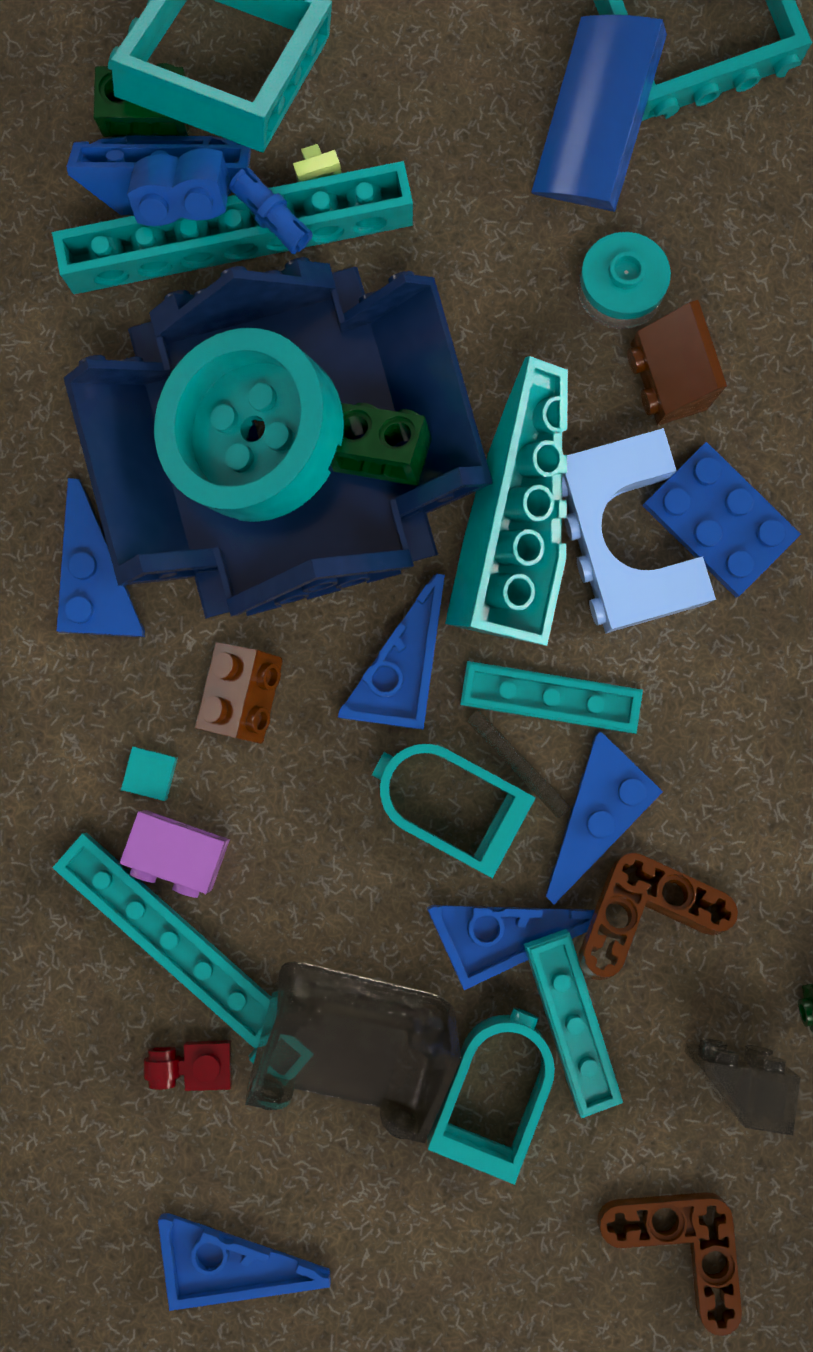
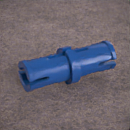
(270, 210)

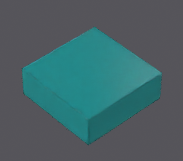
(149, 773)

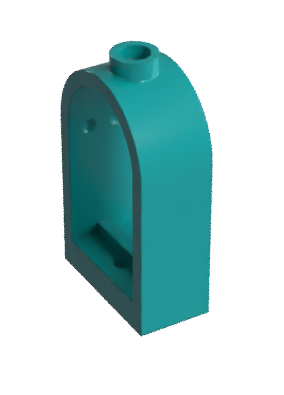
(501, 830)
(475, 1149)

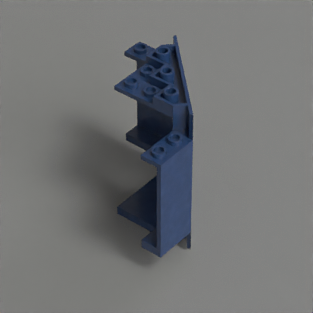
(355, 529)

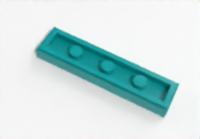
(551, 697)
(573, 1023)

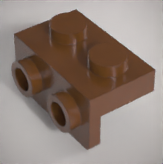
(239, 692)

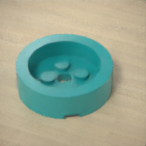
(212, 406)

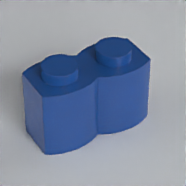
(176, 187)

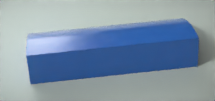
(600, 109)

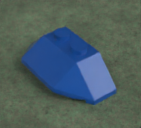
(108, 163)

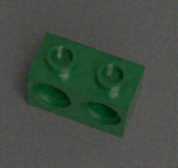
(128, 118)
(375, 452)

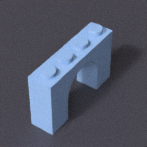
(624, 593)

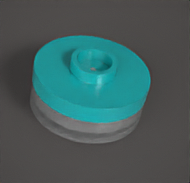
(623, 280)

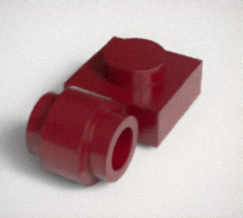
(204, 1066)

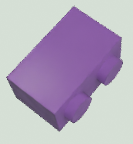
(174, 853)

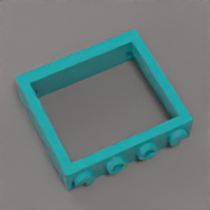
(737, 72)
(208, 107)

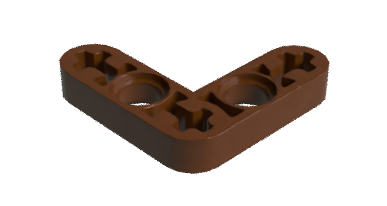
(635, 898)
(690, 1230)

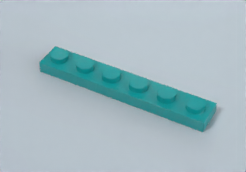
(166, 937)

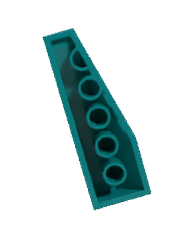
(514, 532)

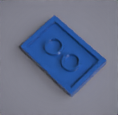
(721, 519)

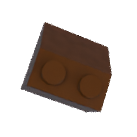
(677, 365)

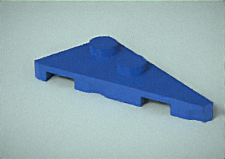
(88, 585)
(399, 679)
(606, 805)
(492, 939)
(218, 1268)

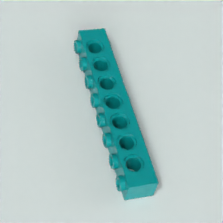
(329, 206)

